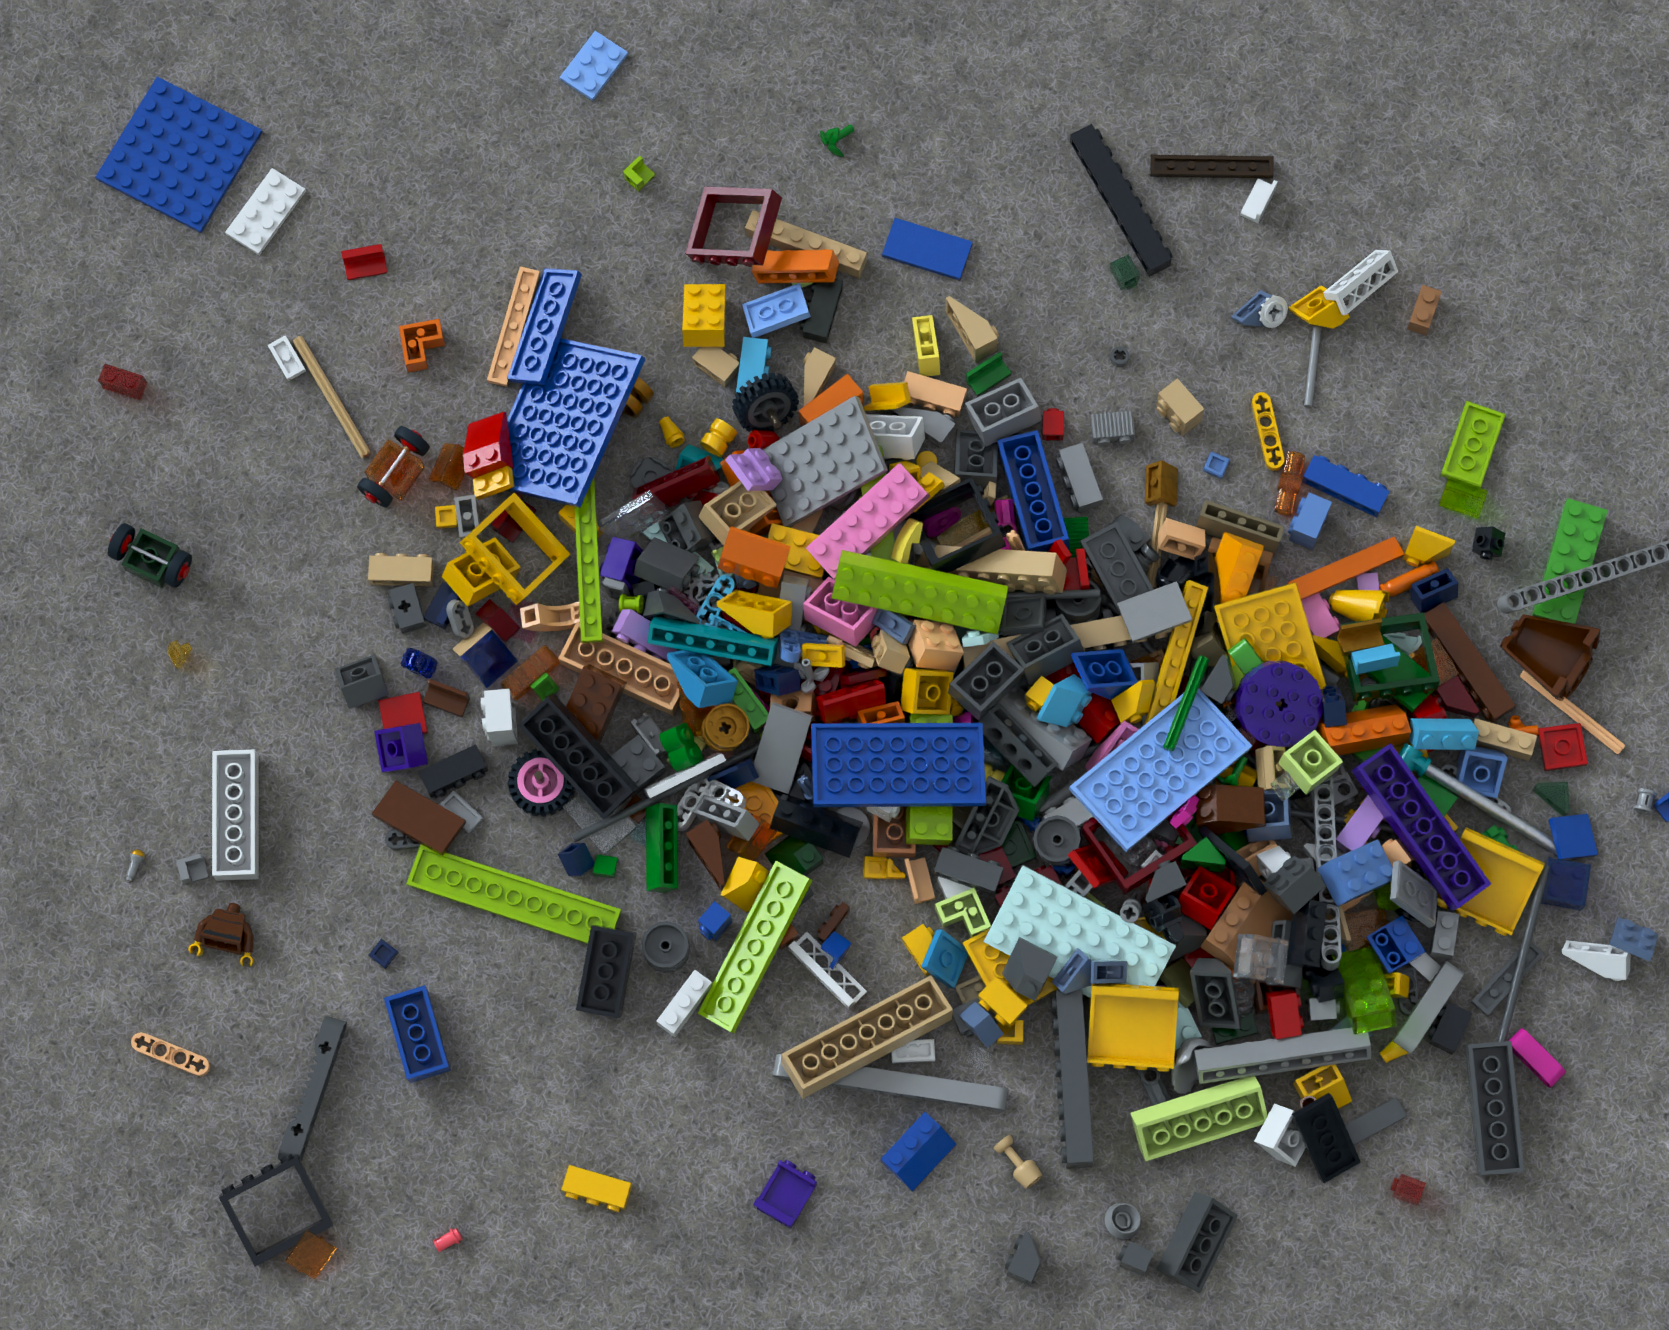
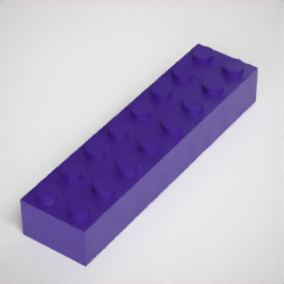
(1421, 827)

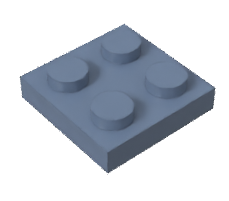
(1633, 939)

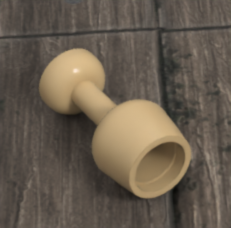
(1027, 1172)

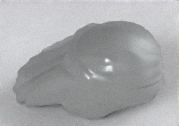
(1184, 1071)

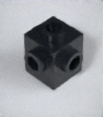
(1488, 542)

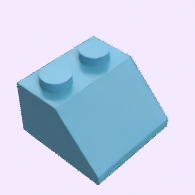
(1065, 702)

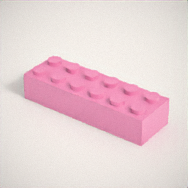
(869, 518)

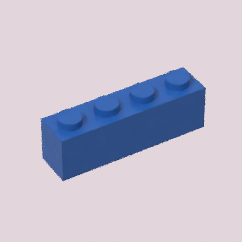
(1345, 485)

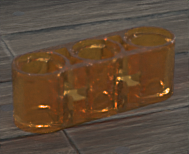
(529, 671)

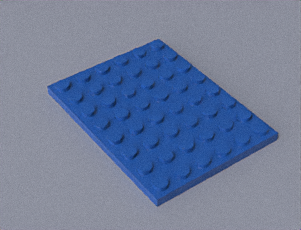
(567, 423)

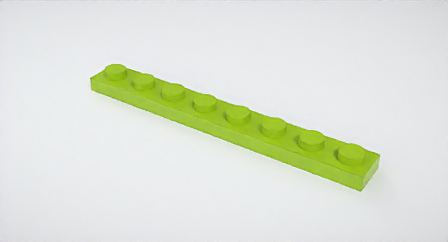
(588, 568)

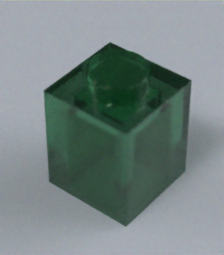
(1125, 272)

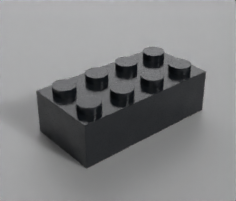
(606, 971)

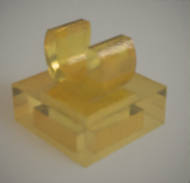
(178, 653)

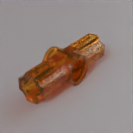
(1289, 483)

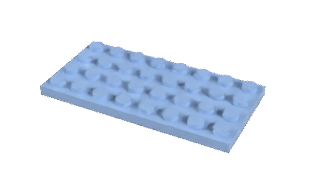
(1145, 783)

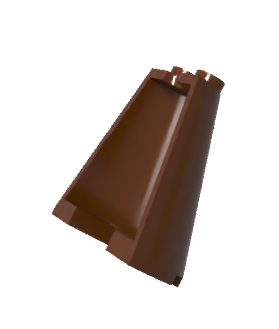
(1552, 652)

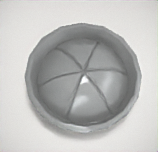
(1120, 1215)

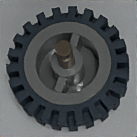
(765, 402)

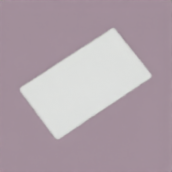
(1426, 966)

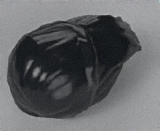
(1178, 570)

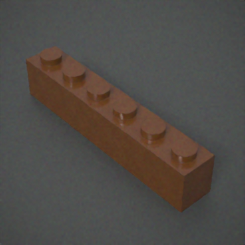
(1469, 663)

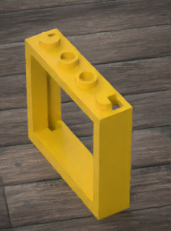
(537, 532)

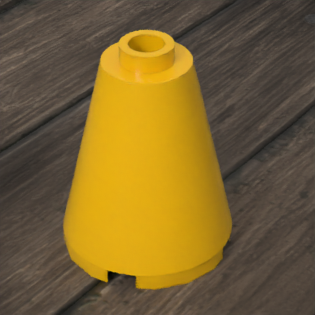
(1360, 604)

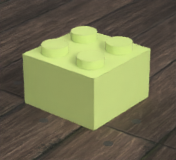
(1310, 762)

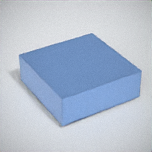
(1216, 465)

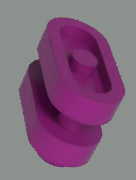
(942, 521)

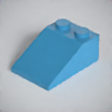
(702, 678)

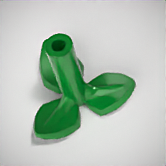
(833, 136)
(1233, 778)

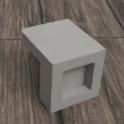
(192, 868)

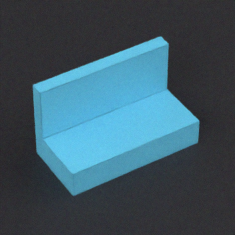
(1375, 658)

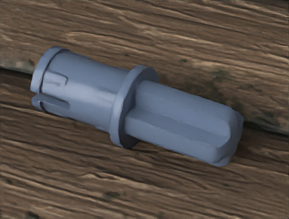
(807, 786)

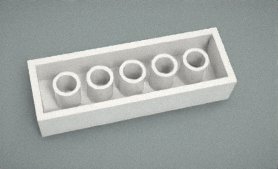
(235, 815)

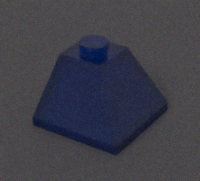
(489, 658)

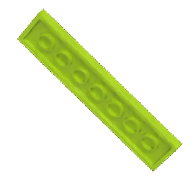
(754, 946)

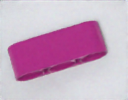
(1536, 1058)

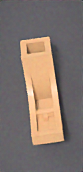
(550, 618)

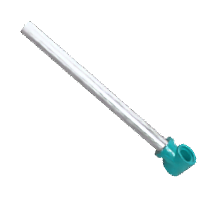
(1415, 761)

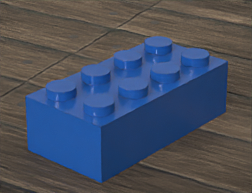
(417, 1034)

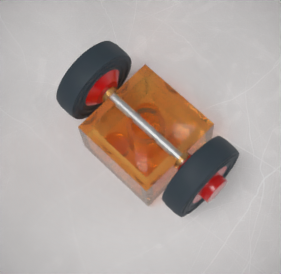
(394, 468)

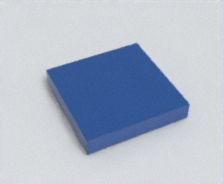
(1573, 837)

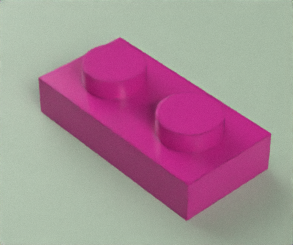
(1185, 812)

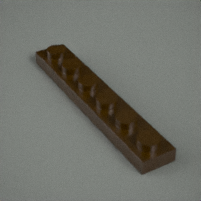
(1211, 166)

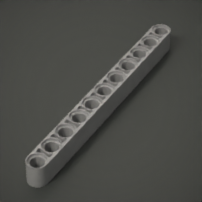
(1592, 576)
(1327, 846)
(917, 1087)

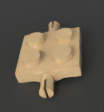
(864, 656)

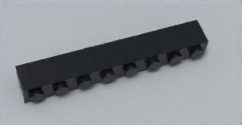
(1120, 200)

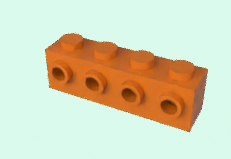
(797, 267)

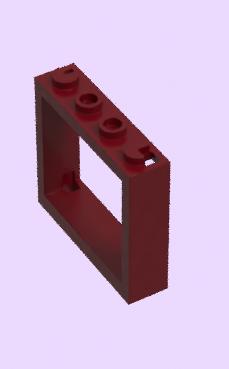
(756, 255)
(1145, 873)

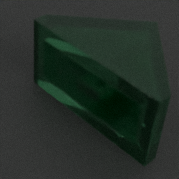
(1554, 794)

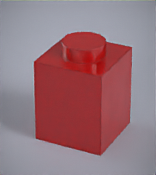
(1053, 425)

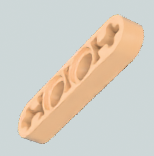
(169, 1057)

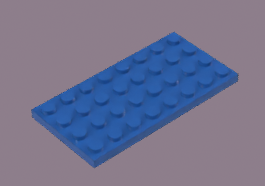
(898, 764)

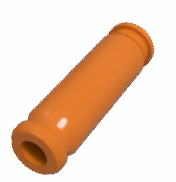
(1403, 582)

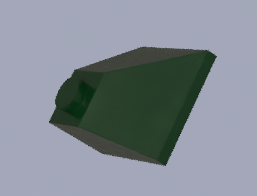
(796, 855)

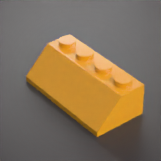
(1236, 566)

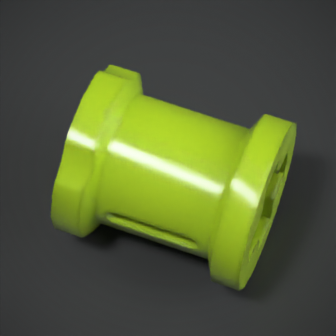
(632, 603)

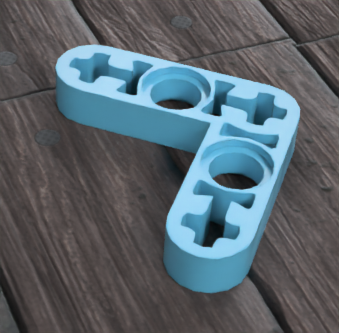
(715, 620)

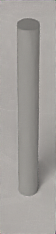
(1312, 367)

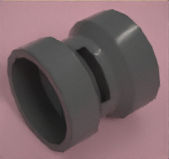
(1147, 556)

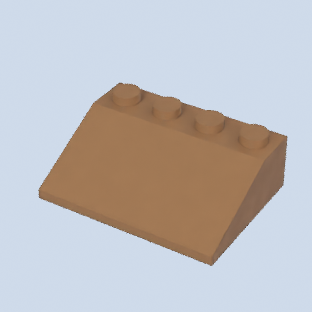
(1244, 915)

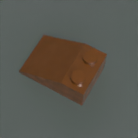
(1230, 808)
(707, 846)

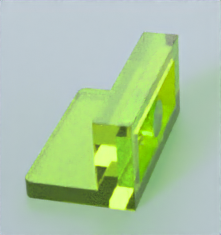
(1463, 498)

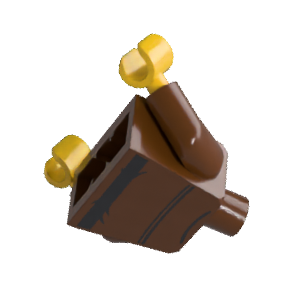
(225, 932)

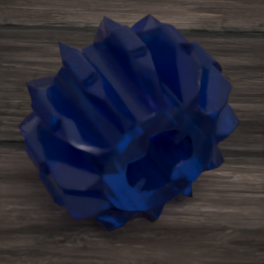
(419, 663)

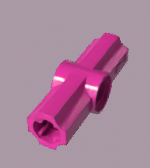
(1005, 514)

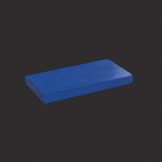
(927, 249)

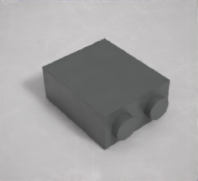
(667, 565)

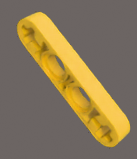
(1264, 432)

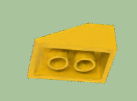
(757, 612)

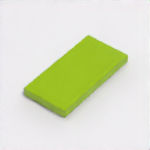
(1473, 445)

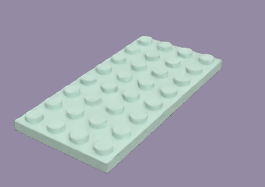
(1067, 921)

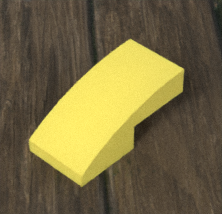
(909, 534)

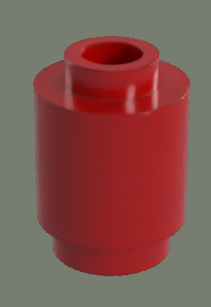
(762, 439)

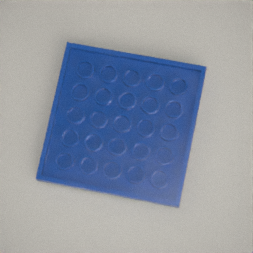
(179, 154)

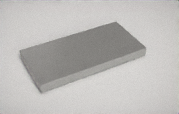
(781, 747)

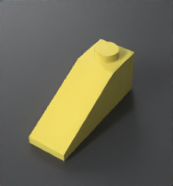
(926, 346)

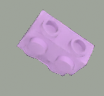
(755, 470)

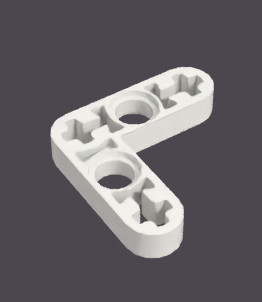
(709, 790)

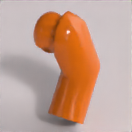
(1515, 723)

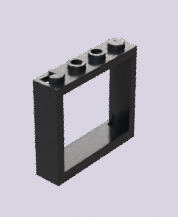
(973, 551)
(251, 1181)

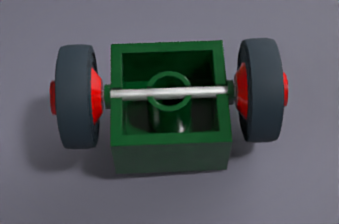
(149, 556)

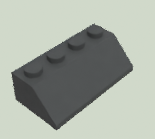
(1197, 1242)

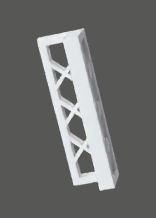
(1362, 275)
(820, 972)

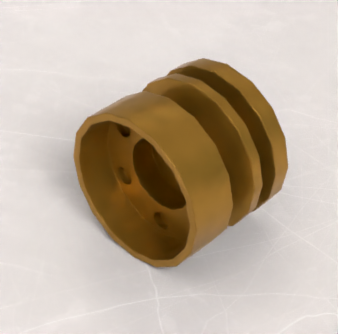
(731, 717)

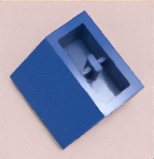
(1395, 944)

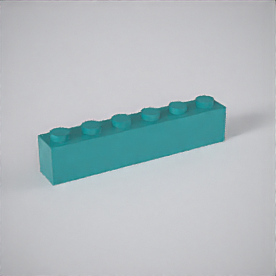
(712, 641)

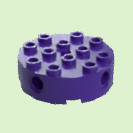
(1275, 683)

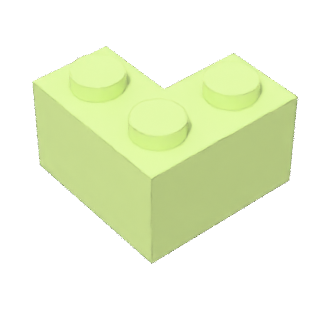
(963, 907)

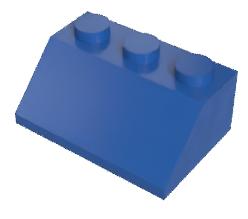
(918, 1151)

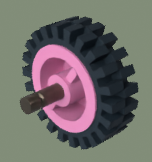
(538, 785)

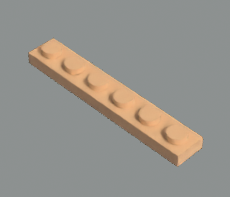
(513, 325)

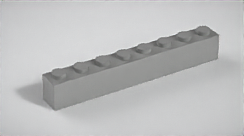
(1281, 1055)

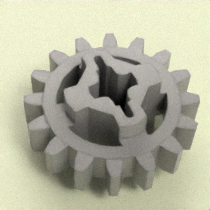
(702, 588)

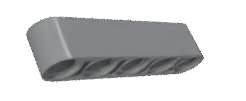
(1428, 1007)

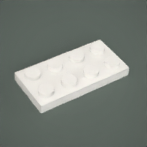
(265, 211)

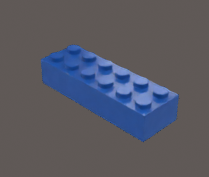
(1032, 491)

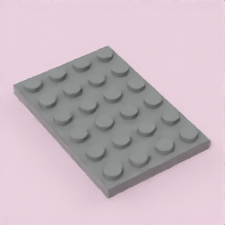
(824, 461)

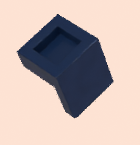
(576, 859)

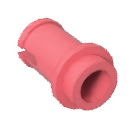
(448, 1239)

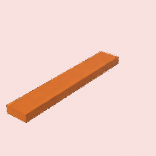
(1348, 568)

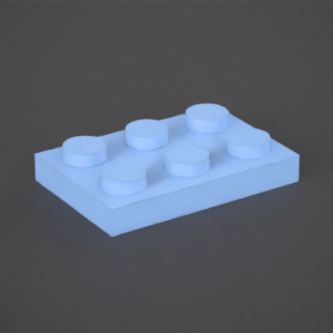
(593, 65)
(776, 310)

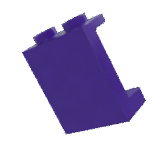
(786, 1193)

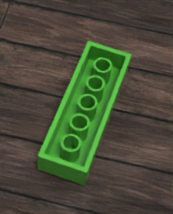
(1571, 550)

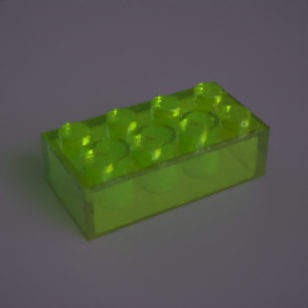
(1365, 991)

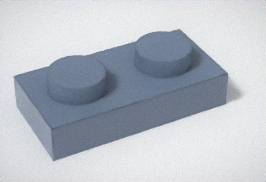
(894, 625)

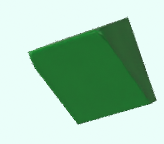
(605, 866)

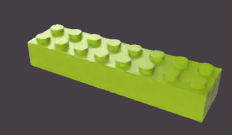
(919, 592)

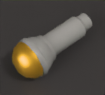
(136, 856)

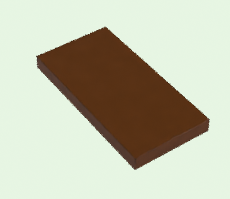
(419, 818)

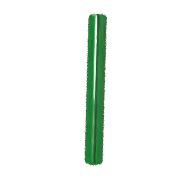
(1186, 703)

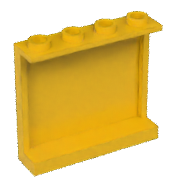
(1511, 880)
(1132, 1026)

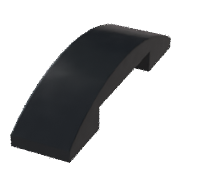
(1207, 572)

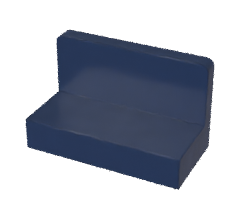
(437, 610)
(737, 774)

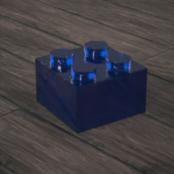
(1566, 884)

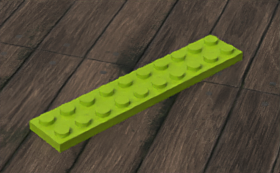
(509, 895)

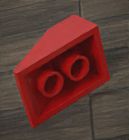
(487, 446)

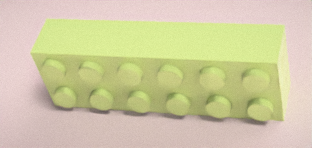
(1199, 1117)

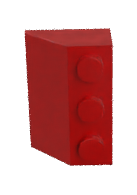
(850, 700)

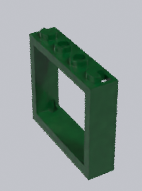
(1404, 687)

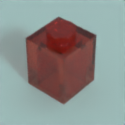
(1407, 1189)

